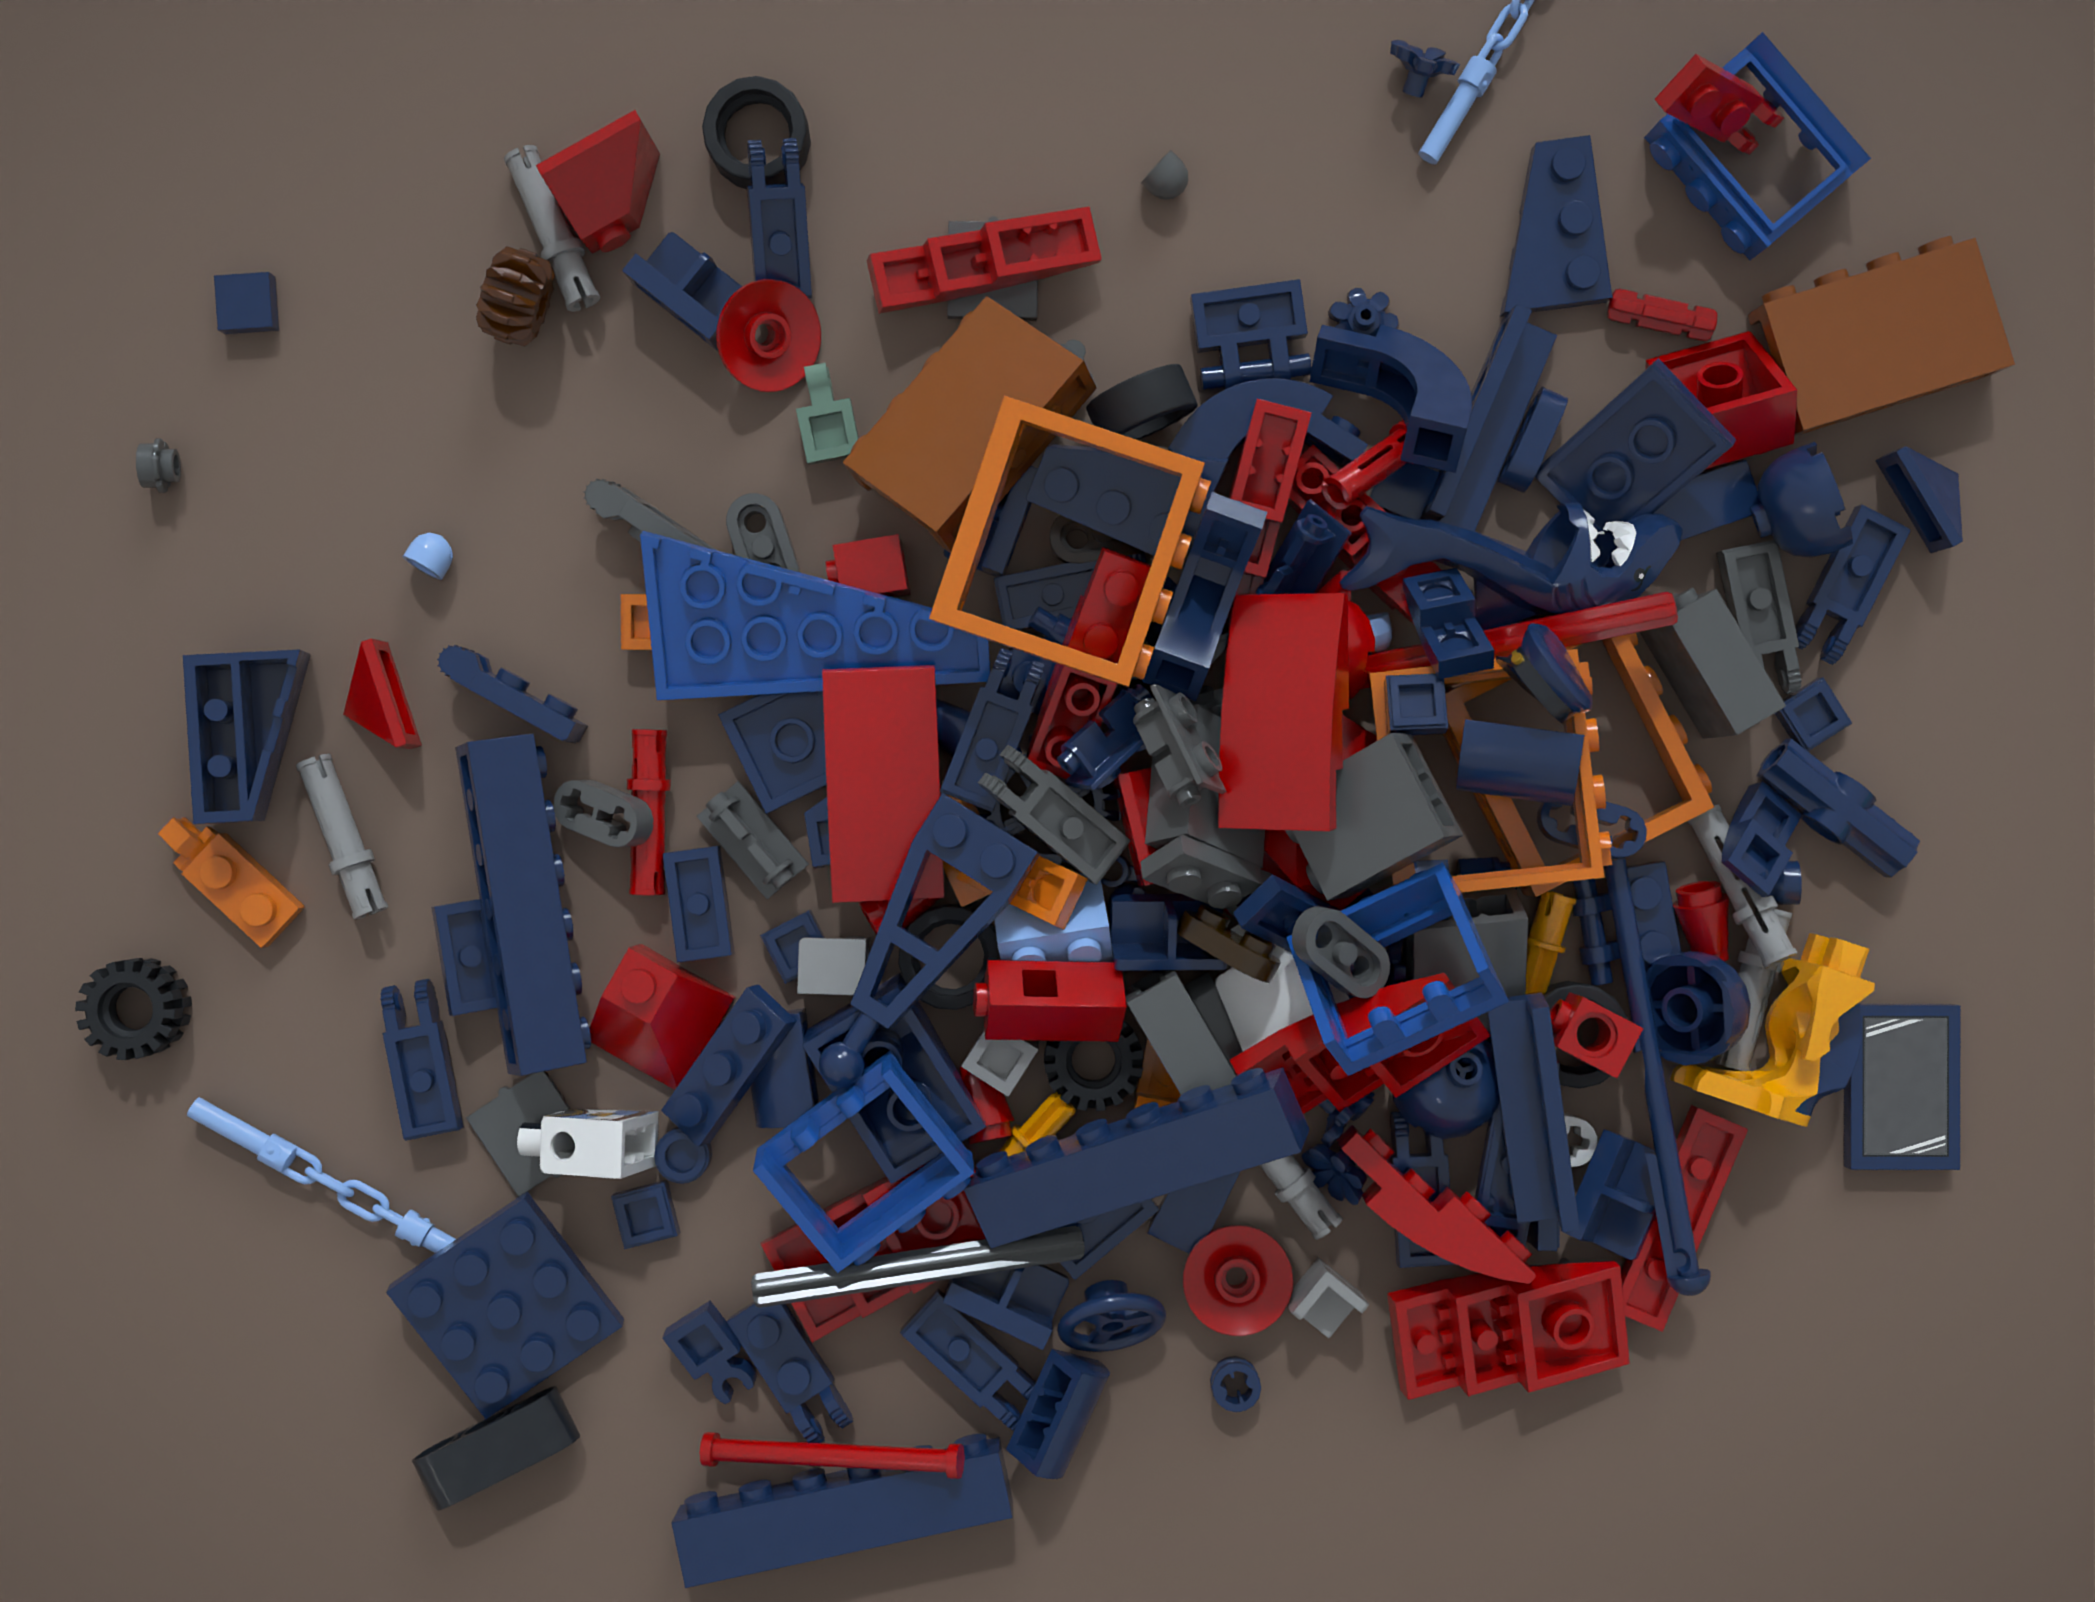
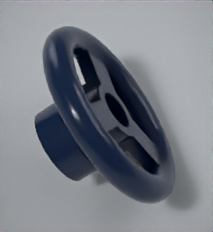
(1110, 1310)

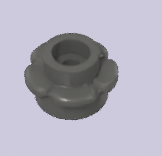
(157, 465)

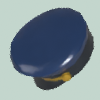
(1548, 673)

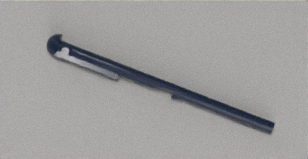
(1664, 1164)

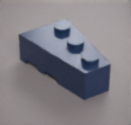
(1115, 493)
(238, 729)

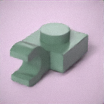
(828, 425)

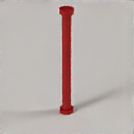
(947, 1460)

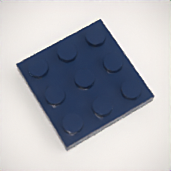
(505, 1305)

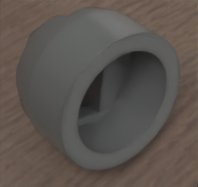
(1167, 178)

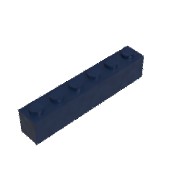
(522, 904)
(1137, 1156)
(836, 1514)

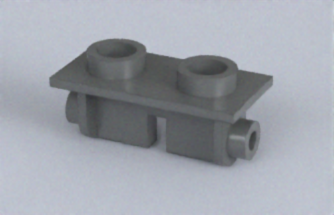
(1171, 725)
(752, 839)

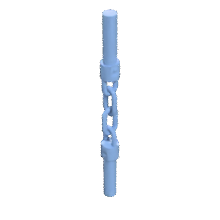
(1473, 81)
(280, 1154)

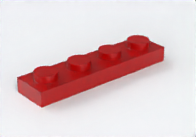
(1706, 1156)

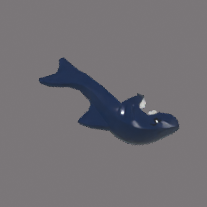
(1553, 577)

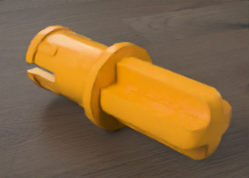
(1546, 939)
(1044, 1122)

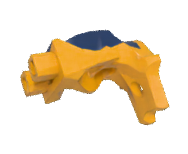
(1809, 1035)

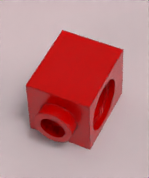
(871, 565)
(1615, 1037)

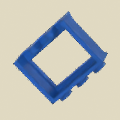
(1716, 190)
(1387, 919)
(898, 1208)

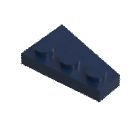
(1560, 232)

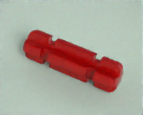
(1662, 314)

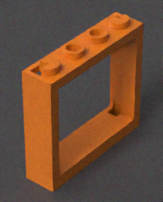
(981, 511)
(1664, 731)
(1589, 794)

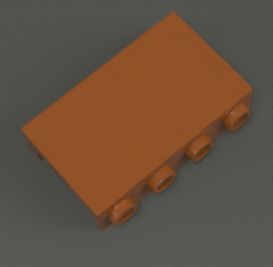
(1885, 332)
(938, 429)

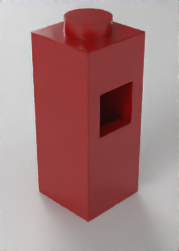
(1051, 1001)

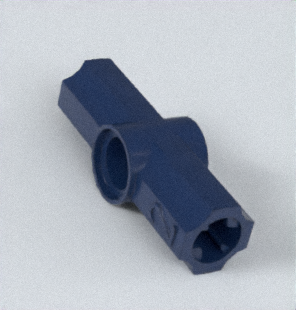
(1838, 808)

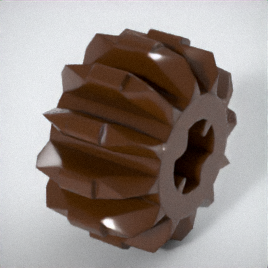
(515, 296)

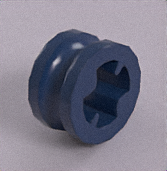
(1242, 1401)

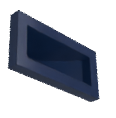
(1927, 495)

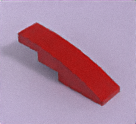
(984, 259)
(1266, 478)

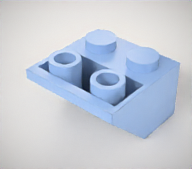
(1032, 939)

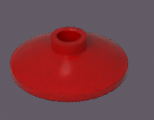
(791, 338)
(1245, 1306)

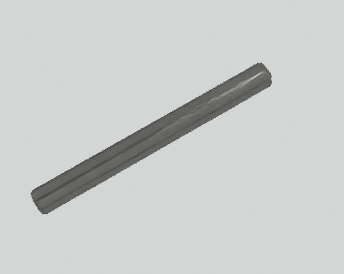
(916, 1267)

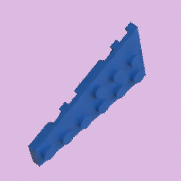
(762, 629)

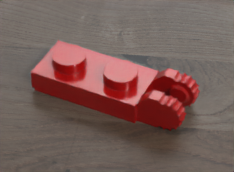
(1717, 103)

